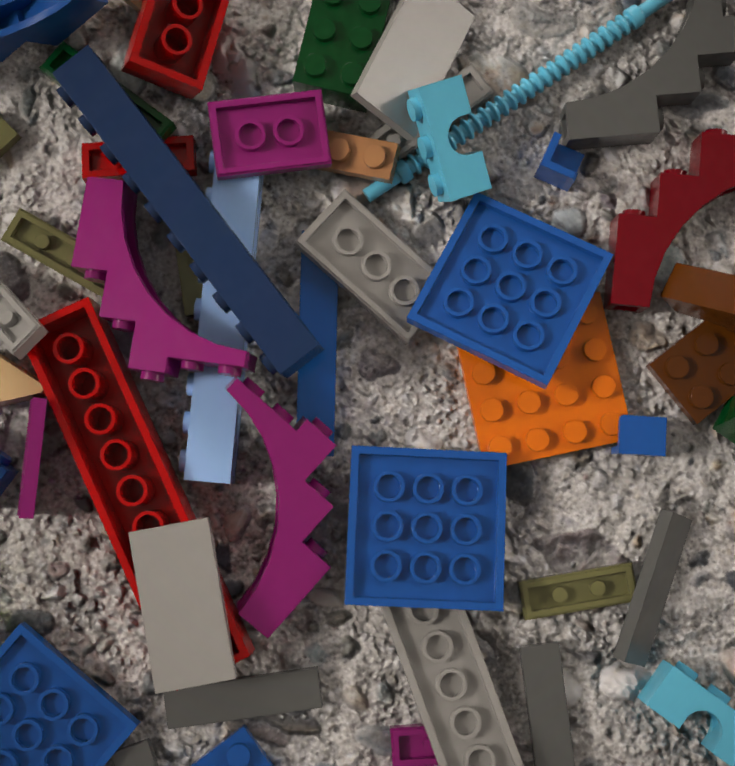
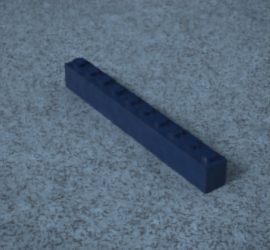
(188, 213)

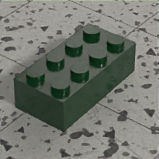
(338, 46)

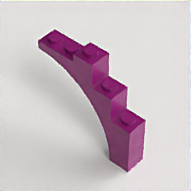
(110, 254)
(290, 563)

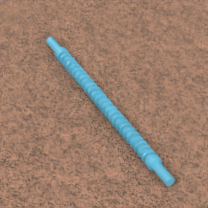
(632, 18)

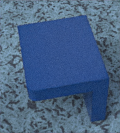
(559, 164)
(641, 436)

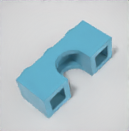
(434, 110)
(676, 696)

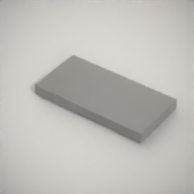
(409, 55)
(367, 262)
(182, 605)

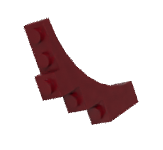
(674, 198)

